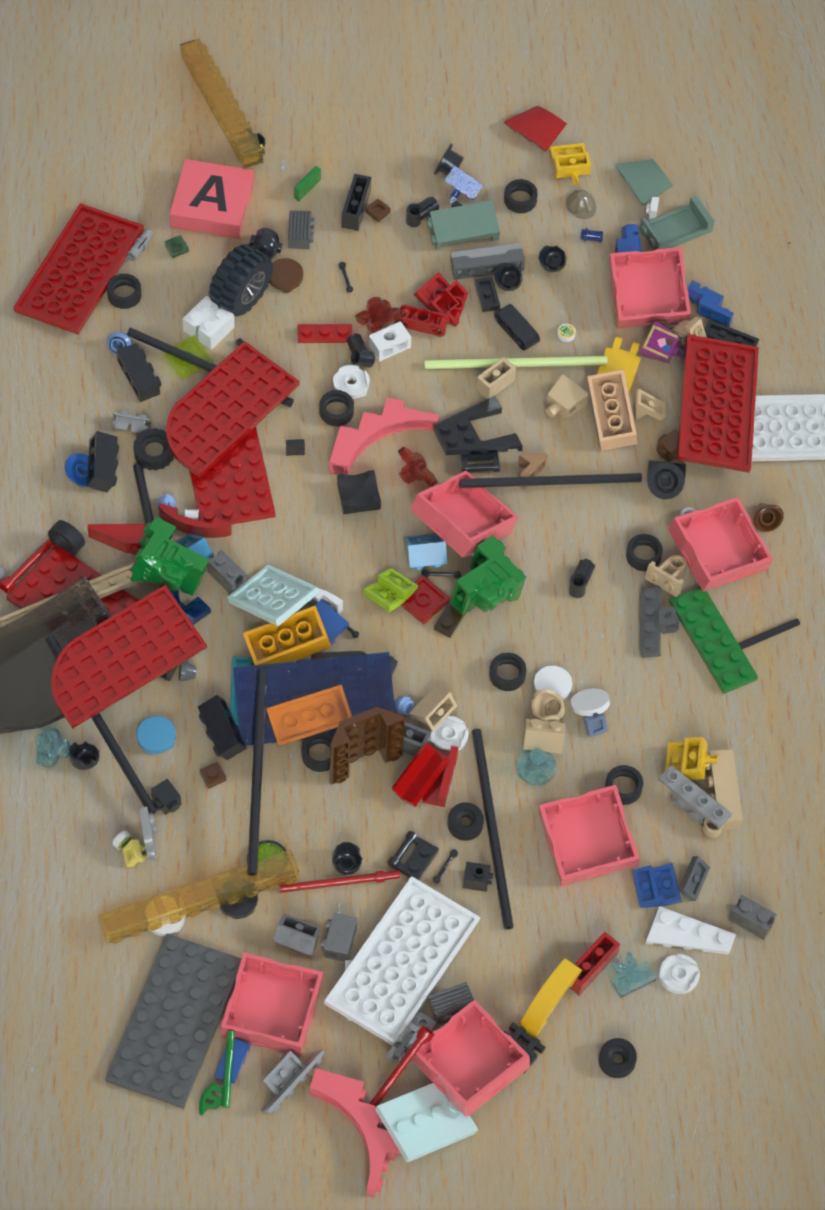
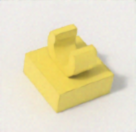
(133, 854)

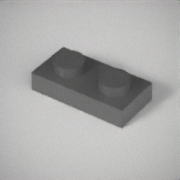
(694, 878)

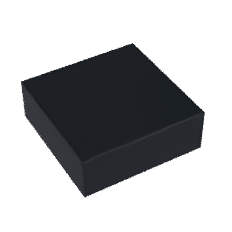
(295, 447)

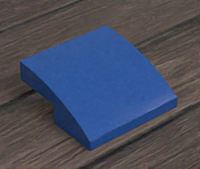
(332, 621)
(656, 886)

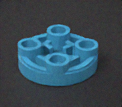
(156, 735)

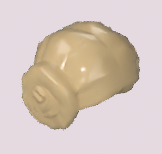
(547, 705)

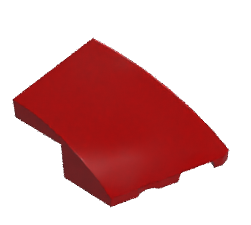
(537, 126)
(442, 297)

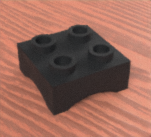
(359, 492)

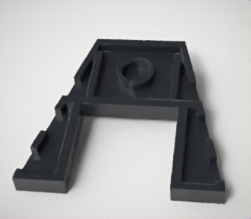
(460, 438)

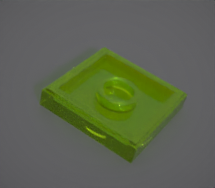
(184, 368)

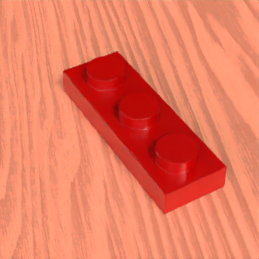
(324, 333)

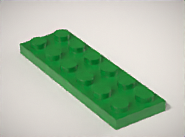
(713, 640)

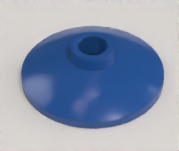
(75, 464)

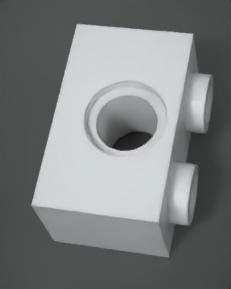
(389, 341)

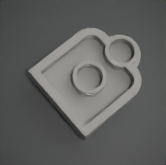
(149, 829)

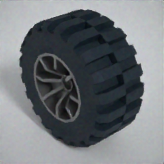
(241, 279)

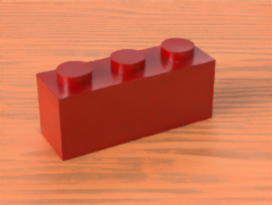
(595, 961)

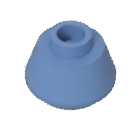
(117, 341)

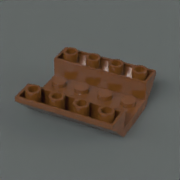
(364, 735)

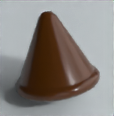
(768, 517)

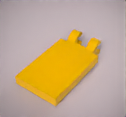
(621, 359)

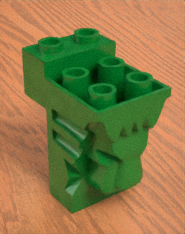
(167, 561)
(490, 581)

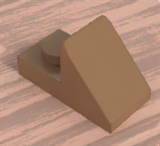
(532, 464)

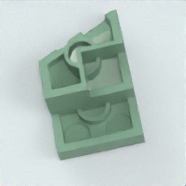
(644, 179)

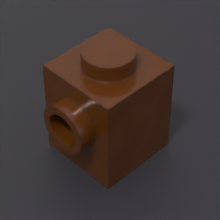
(668, 445)

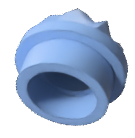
(167, 500)
(404, 705)

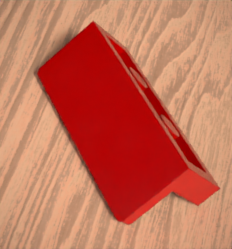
(420, 775)
(439, 790)

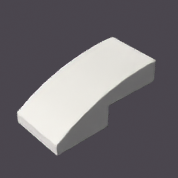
(330, 599)

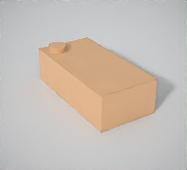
(612, 410)

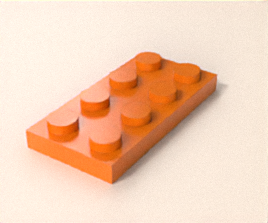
(308, 715)

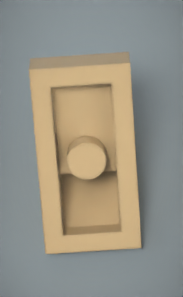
(649, 405)

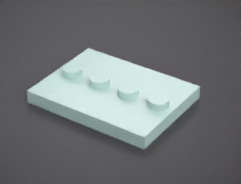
(273, 595)
(424, 1122)

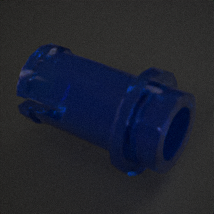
(591, 235)

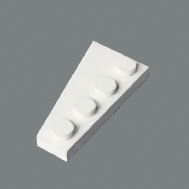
(682, 931)

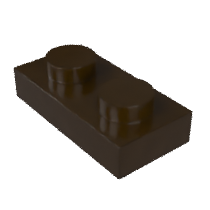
(448, 621)

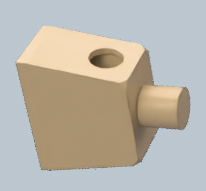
(566, 398)

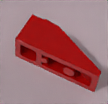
(119, 536)

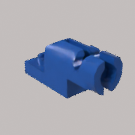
(629, 239)
(709, 304)

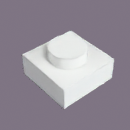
(652, 208)

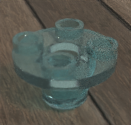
(51, 747)
(536, 767)

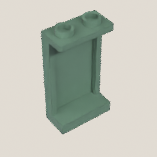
(463, 224)
(678, 226)

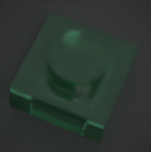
(176, 246)

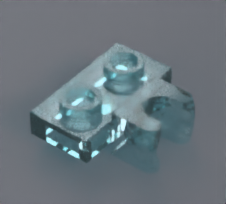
(631, 976)

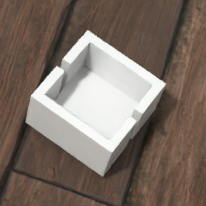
(212, 321)

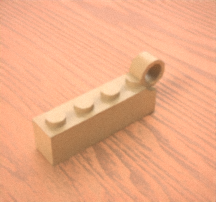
(724, 790)

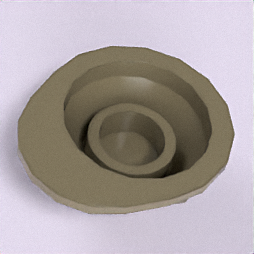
(581, 204)

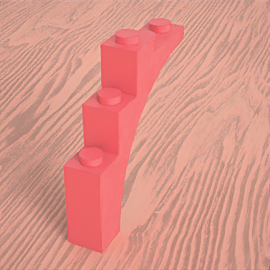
(372, 427)
(349, 1098)

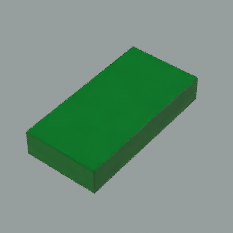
(307, 183)

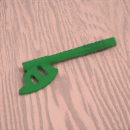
(223, 1101)

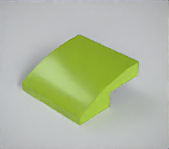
(390, 590)

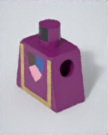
(662, 344)

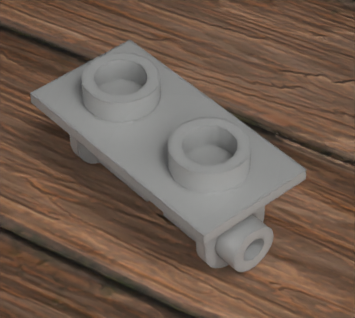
(123, 420)

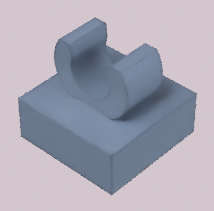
(595, 724)

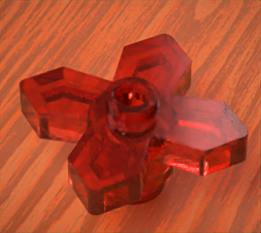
(377, 314)
(415, 468)

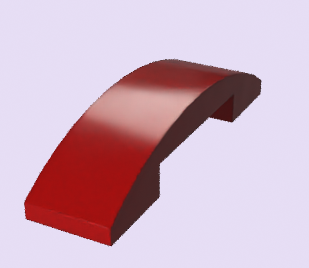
(217, 529)

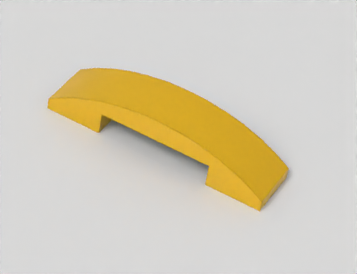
(549, 996)

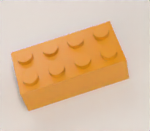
(290, 641)

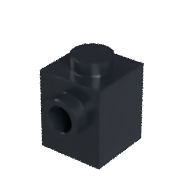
(166, 797)
(477, 876)

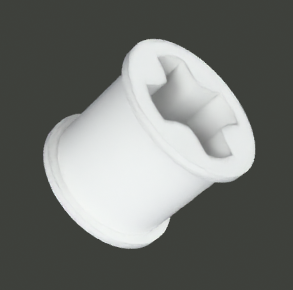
(194, 514)

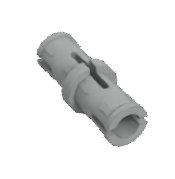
(143, 240)

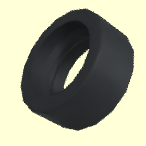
(520, 185)
(121, 280)
(336, 396)
(66, 537)
(647, 540)
(507, 658)
(315, 765)
(632, 773)

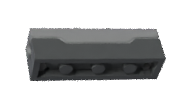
(485, 260)

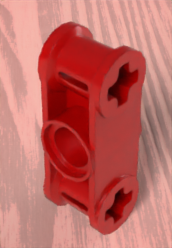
(424, 320)

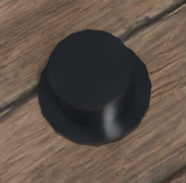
(448, 160)
(665, 480)

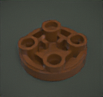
(286, 275)

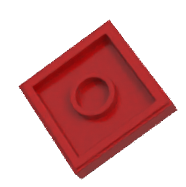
(425, 600)

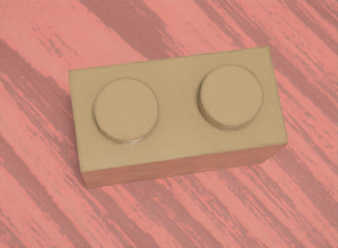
(496, 378)
(433, 709)
(544, 736)

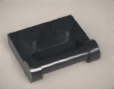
(477, 456)
(418, 860)

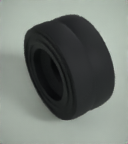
(469, 811)
(617, 1046)

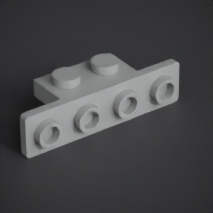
(693, 799)
(285, 1076)

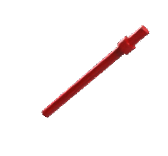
(378, 876)

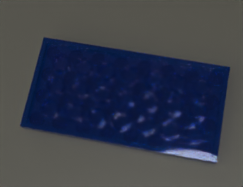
(363, 678)

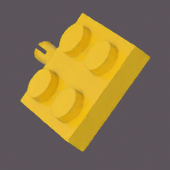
(571, 161)
(690, 757)

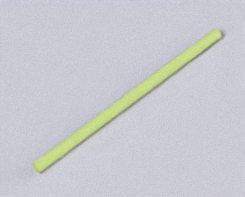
(517, 362)

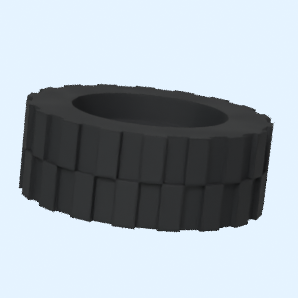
(152, 462)

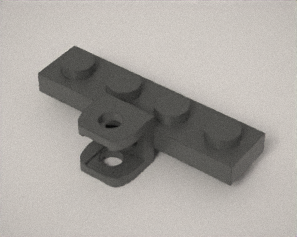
(655, 621)

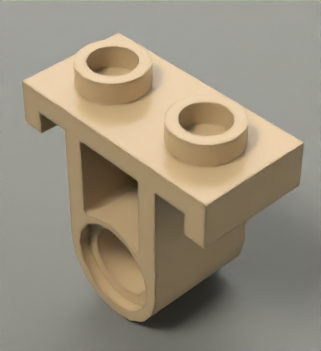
(686, 327)
(668, 575)

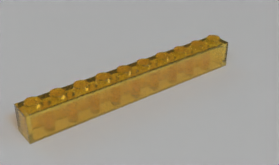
(222, 104)
(197, 897)

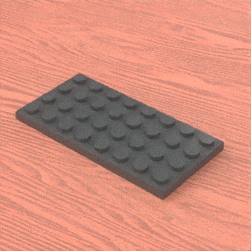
(174, 1021)

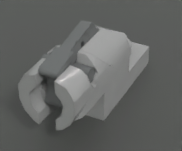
(408, 1037)

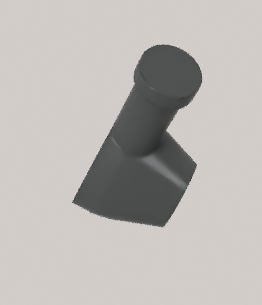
(187, 671)

